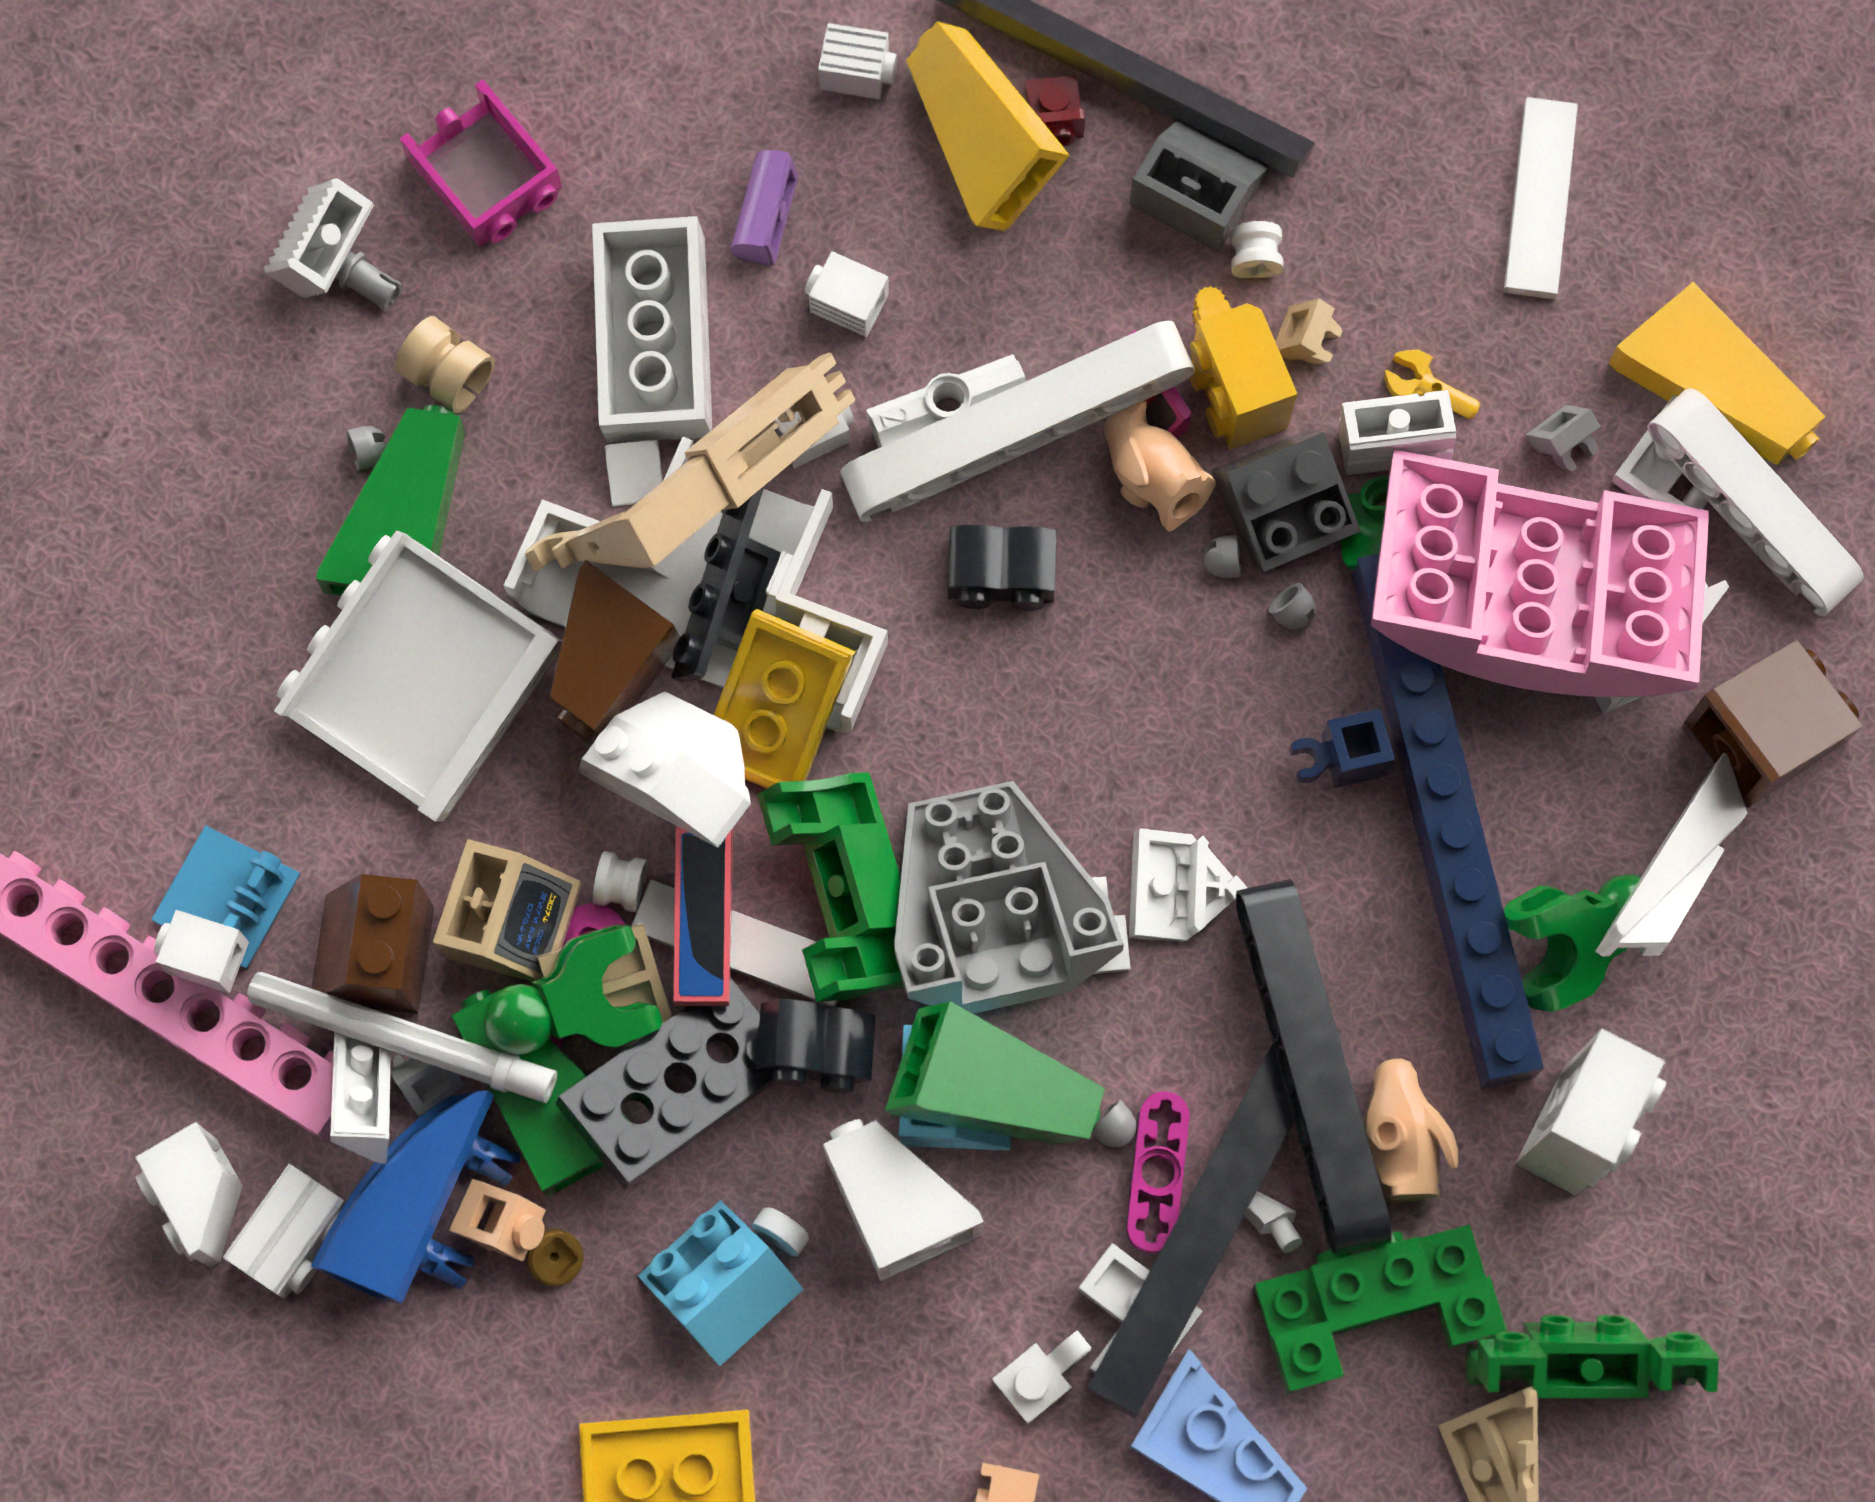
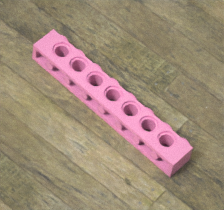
(174, 1018)

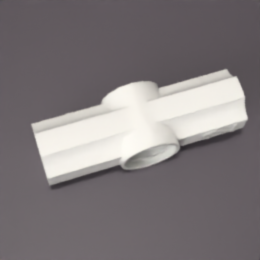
(918, 409)

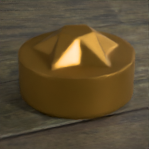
(555, 1258)

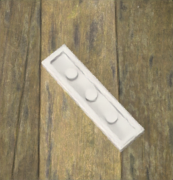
(1540, 198)
(756, 946)

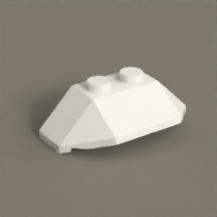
(674, 765)

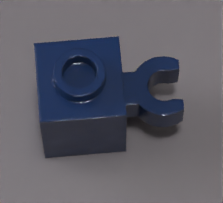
(1351, 747)

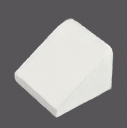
(633, 470)

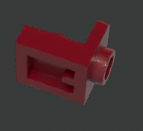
(1058, 106)

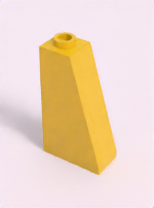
(985, 127)
(1703, 350)

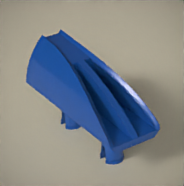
(397, 1205)

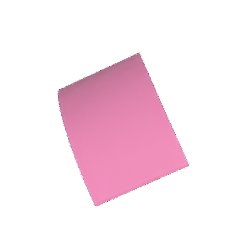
(1540, 582)

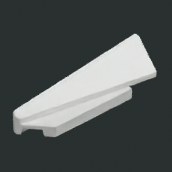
(1679, 866)

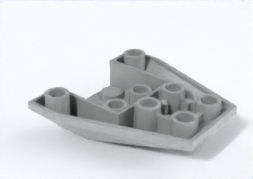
(995, 904)

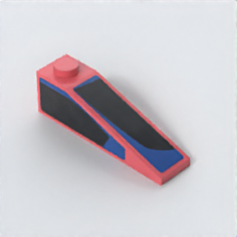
(702, 920)

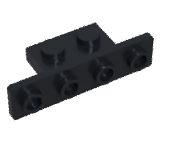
(728, 593)

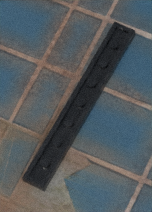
(1143, 80)
(1196, 1243)

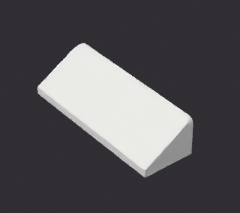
(360, 1097)

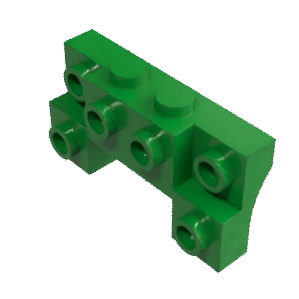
(852, 876)
(1371, 1287)
(1591, 1359)

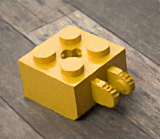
(1239, 370)

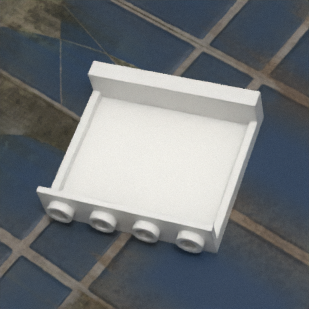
(418, 674)

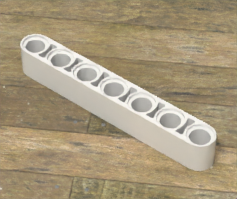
(1018, 420)

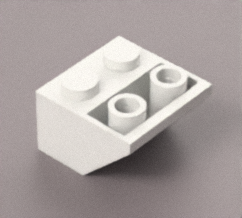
(195, 1189)

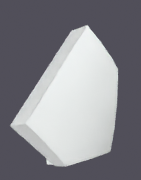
(1200, 886)

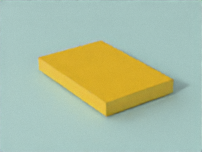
(781, 697)
(669, 1459)

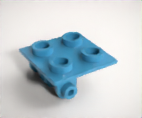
(230, 887)

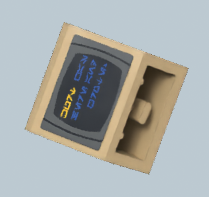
(505, 911)

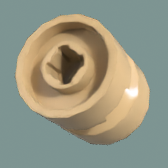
(437, 360)

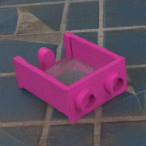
(485, 168)

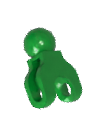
(1573, 933)
(570, 1000)

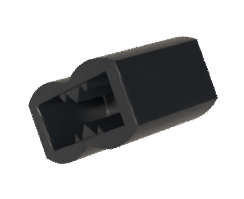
(1002, 566)
(815, 1043)

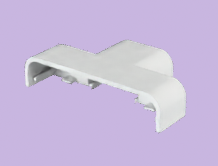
(667, 587)

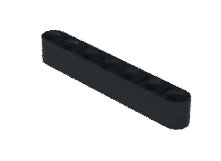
(1313, 1067)

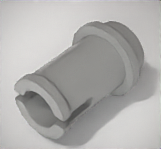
(368, 281)

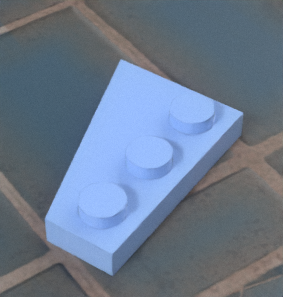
(1211, 1444)

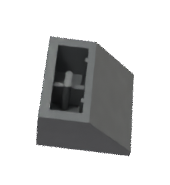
(1196, 184)
(1286, 499)

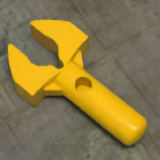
(1425, 383)

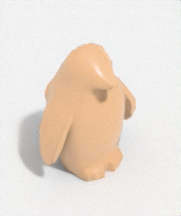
(1155, 467)
(1406, 1135)

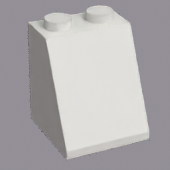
(897, 1199)

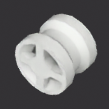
(1256, 250)
(619, 881)

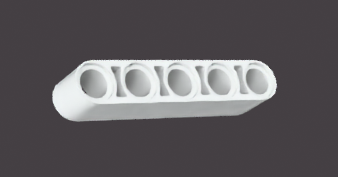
(1755, 501)

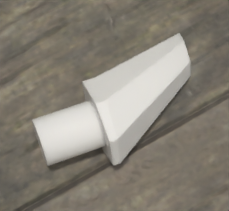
(1275, 1218)

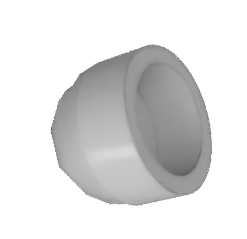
(367, 445)
(1222, 557)
(1293, 607)
(1116, 1126)

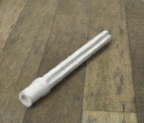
(498, 1069)

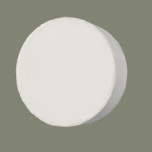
(780, 1231)

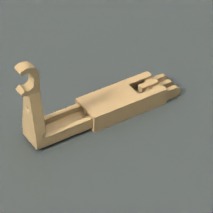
(719, 473)

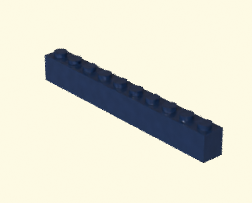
(1453, 853)

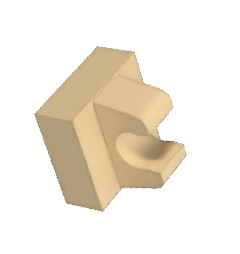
(1304, 330)

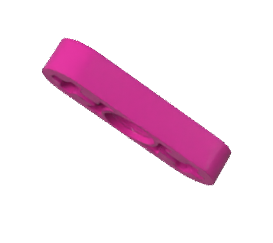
(1176, 1133)

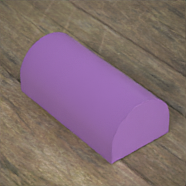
(765, 208)

